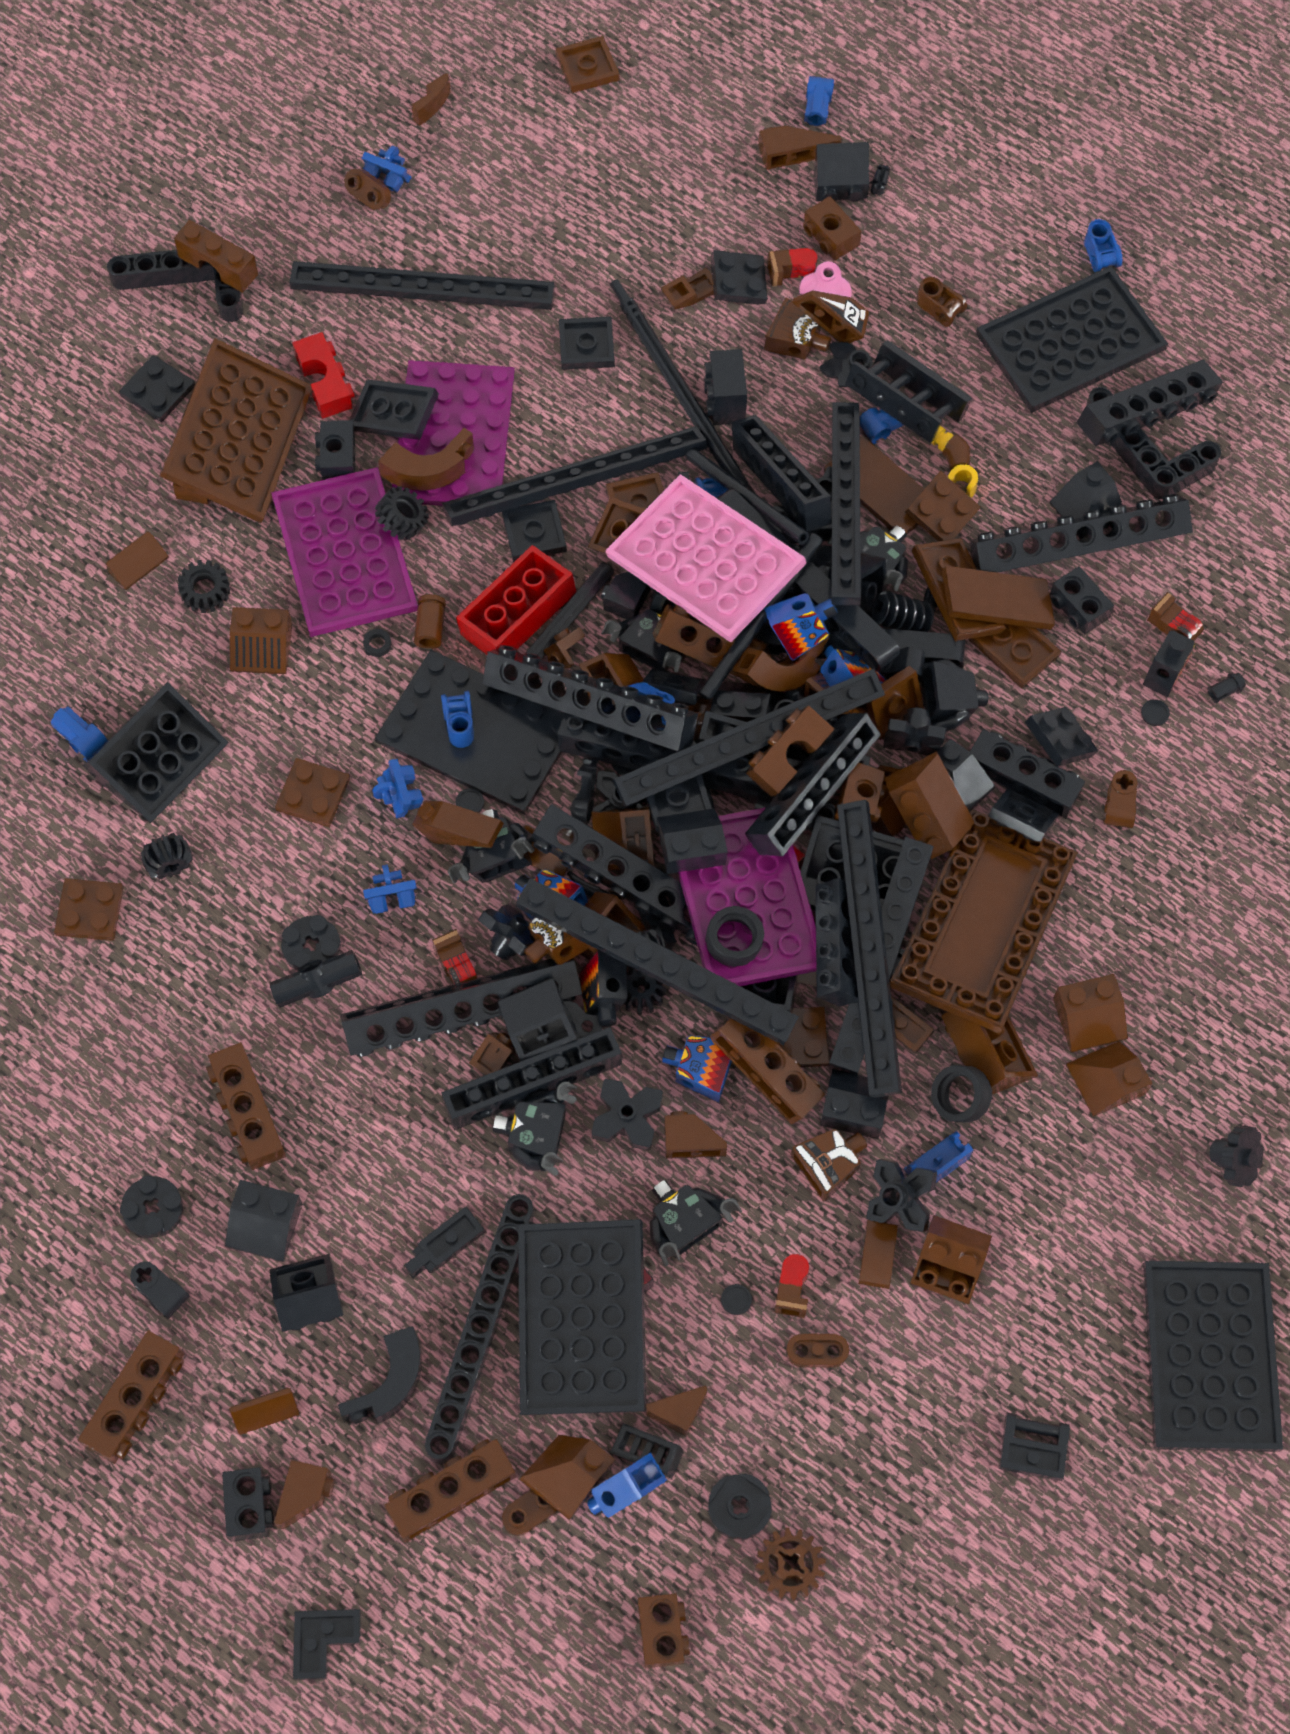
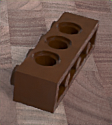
(668, 633)
(231, 1063)
(769, 1082)
(150, 1351)
(413, 1523)

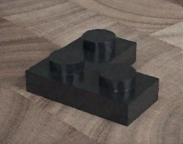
(315, 1632)

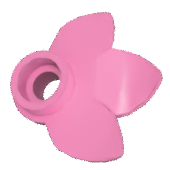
(818, 282)

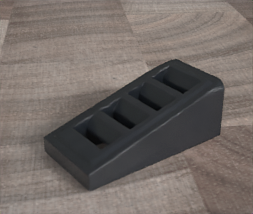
(673, 1458)

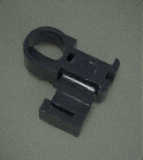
(584, 802)

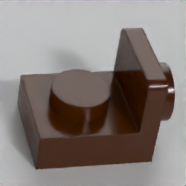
(493, 1053)

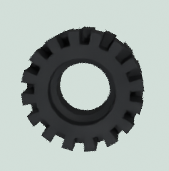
(409, 505)
(200, 572)

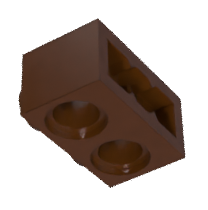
(655, 1631)

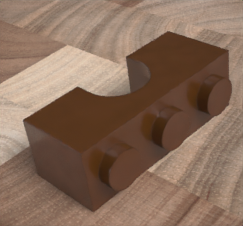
(201, 245)
(771, 768)

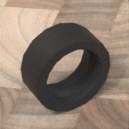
(740, 915)
(941, 1099)

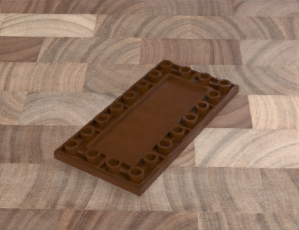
(983, 922)

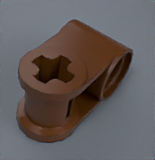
(941, 302)
(1121, 803)

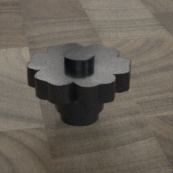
(1239, 1155)

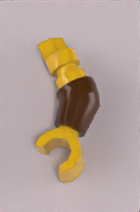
(958, 457)

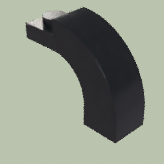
(398, 1386)

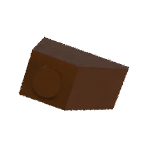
(690, 1137)
(303, 1492)

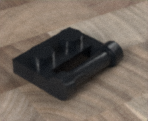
(1032, 1456)

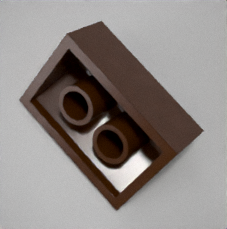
(930, 804)
(995, 1054)

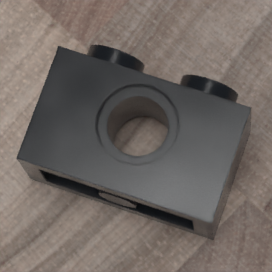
(335, 436)

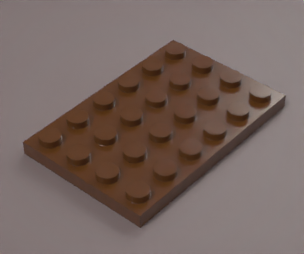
(236, 431)

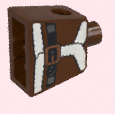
(829, 1160)

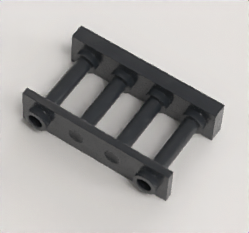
(919, 379)

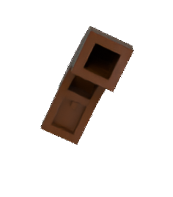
(427, 471)
(785, 675)

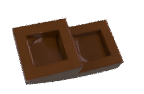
(430, 104)
(688, 291)
(878, 1254)

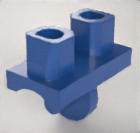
(395, 174)
(393, 788)
(404, 891)

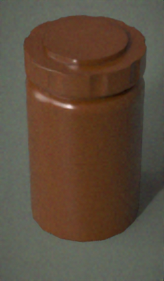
(429, 621)

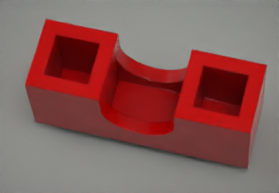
(317, 357)

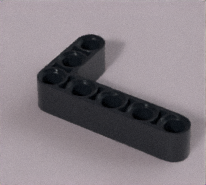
(168, 269)
(1159, 467)

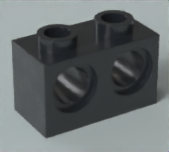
(1086, 597)
(238, 1505)

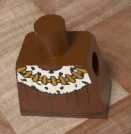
(794, 333)
(554, 942)

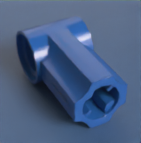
(818, 98)
(878, 424)
(81, 736)

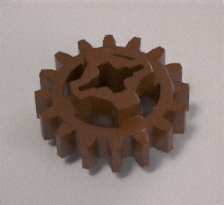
(802, 1575)

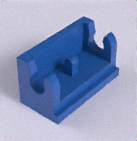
(943, 1157)

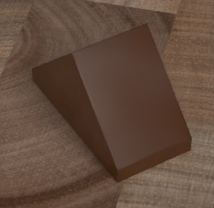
(679, 1410)

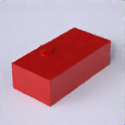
(517, 602)

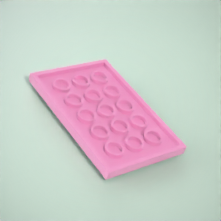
(706, 557)

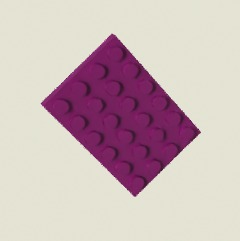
(469, 399)
(341, 555)
(765, 886)

